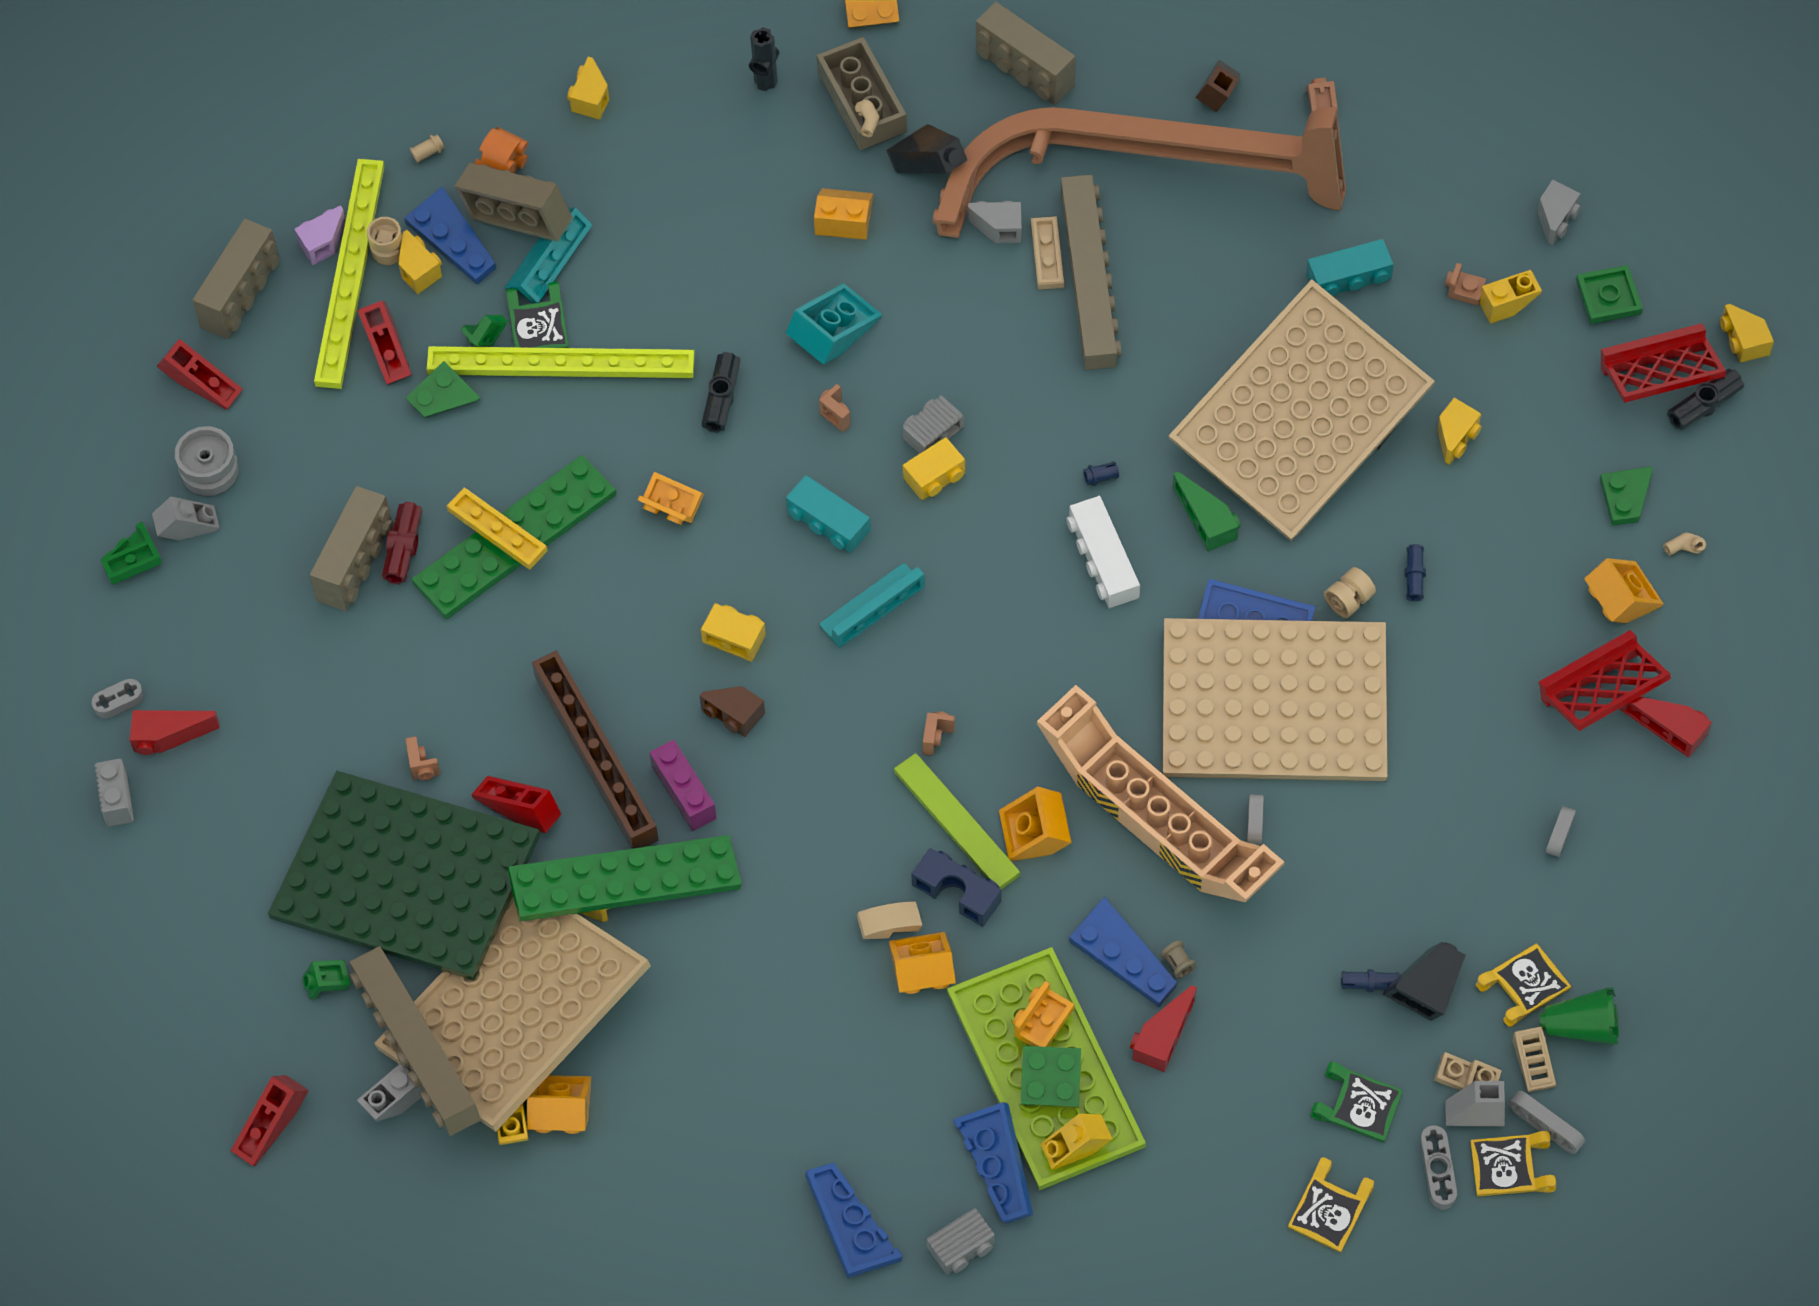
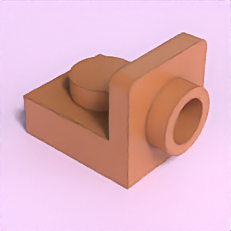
(1321, 94)
(1464, 286)
(834, 410)
(935, 725)
(419, 765)

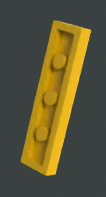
(497, 528)

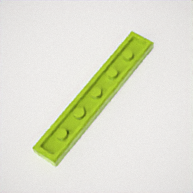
(956, 821)

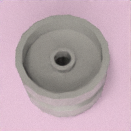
(206, 461)

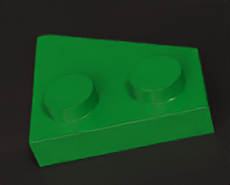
(441, 392)
(1625, 493)
(131, 556)

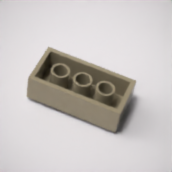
(1025, 53)
(853, 76)
(513, 201)
(236, 279)
(351, 549)

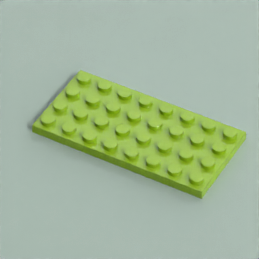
(987, 1013)

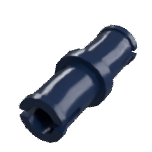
(1415, 572)
(1367, 980)

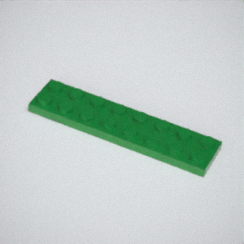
(543, 513)
(624, 878)

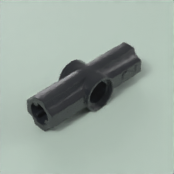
(764, 59)
(718, 404)
(1695, 407)

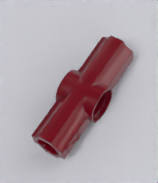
(402, 543)

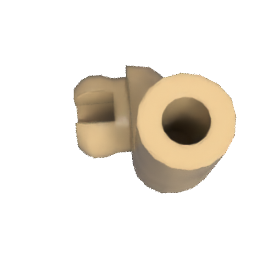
(870, 115)
(1686, 542)

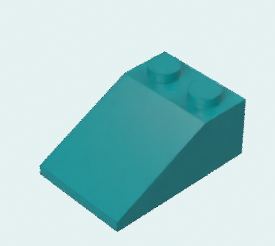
(832, 323)

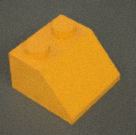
(843, 213)
(1622, 590)
(1035, 825)
(922, 962)
(560, 1104)

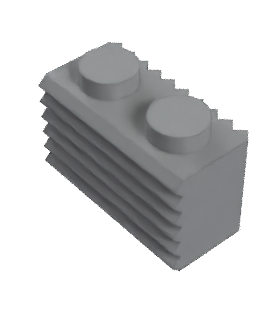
(932, 424)
(114, 792)
(961, 1241)

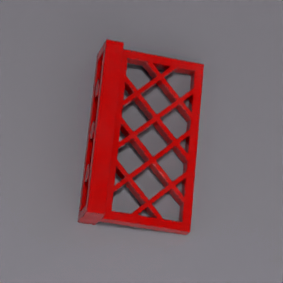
(1658, 350)
(1593, 669)

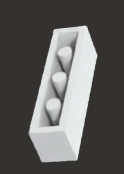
(1103, 551)

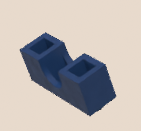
(939, 872)

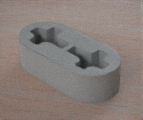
(117, 698)
(1255, 819)
(1561, 831)

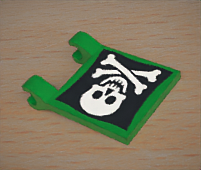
(538, 323)
(1362, 1103)

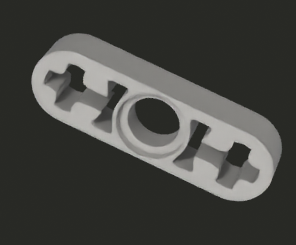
(1545, 1120)
(1433, 1188)

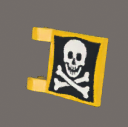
(1528, 980)
(1506, 1165)
(1328, 1211)

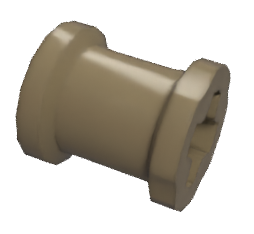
(1178, 959)

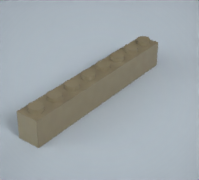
(1089, 272)
(414, 1041)

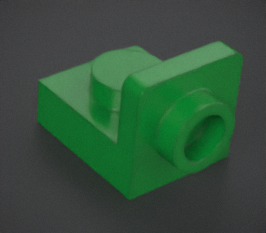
(486, 331)
(325, 976)

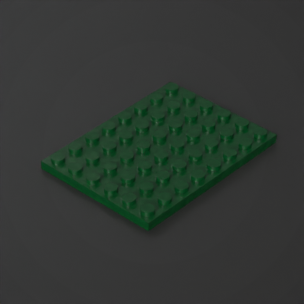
(404, 874)

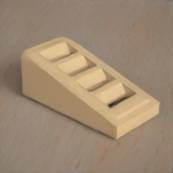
(1529, 1036)

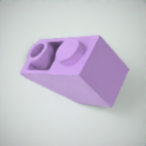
(321, 235)

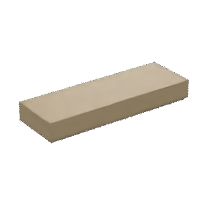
(1047, 253)

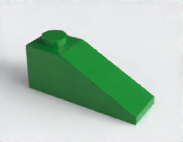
(1207, 513)

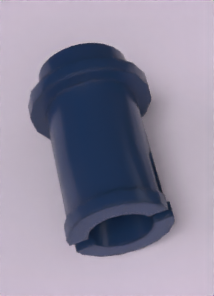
(1100, 473)

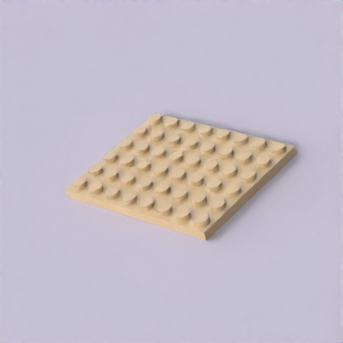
(1301, 410)
(1274, 699)
(526, 1007)

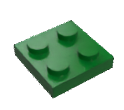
(1609, 294)
(1050, 1076)

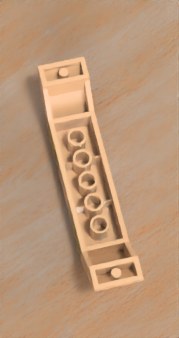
(1152, 804)

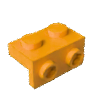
(871, 12)
(672, 498)
(1042, 1017)

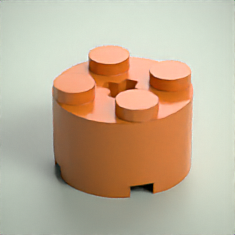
(503, 151)

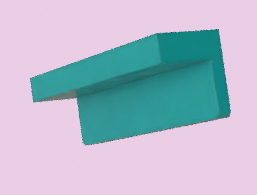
(548, 259)
(873, 604)

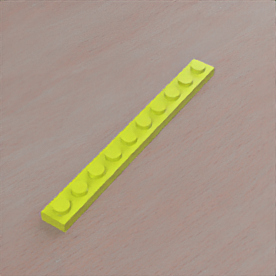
(349, 274)
(564, 362)

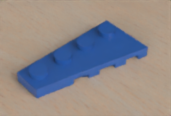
(449, 233)
(1239, 603)
(1119, 949)
(994, 1147)
(849, 1223)

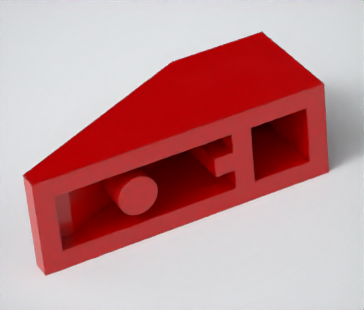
(385, 341)
(198, 375)
(1671, 722)
(164, 729)
(519, 802)
(1161, 1033)
(269, 1118)

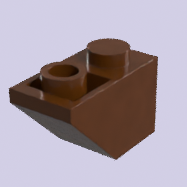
(1218, 86)
(734, 707)

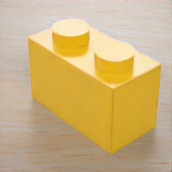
(934, 469)
(733, 632)

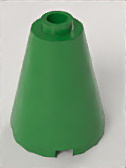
(1584, 1018)

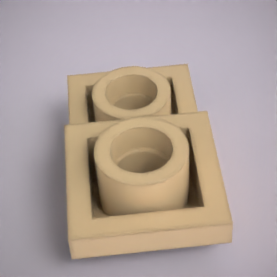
(885, 919)
(1460, 1073)

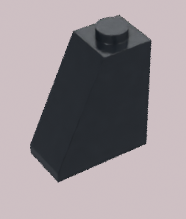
(927, 151)
(1428, 981)

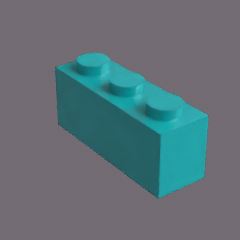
(1351, 267)
(827, 514)

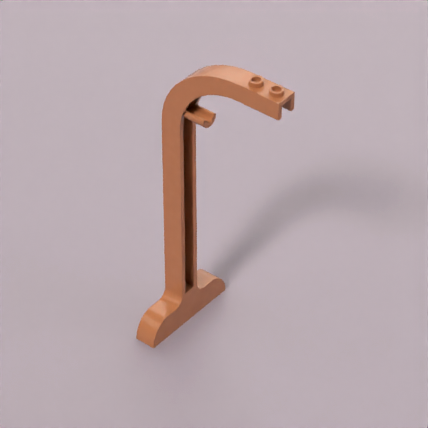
(1313, 156)

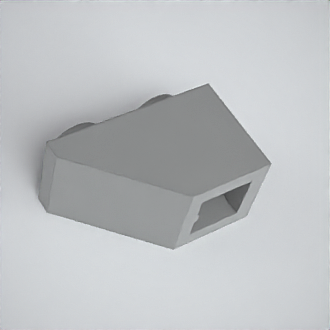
(1556, 209)
(997, 220)
(184, 519)
(390, 1095)
(1477, 1105)

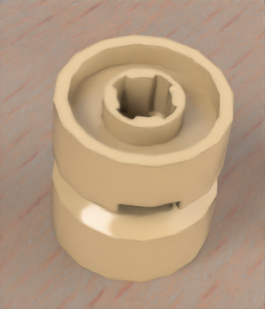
(385, 240)
(1350, 592)

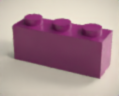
(683, 785)

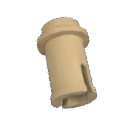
(427, 148)

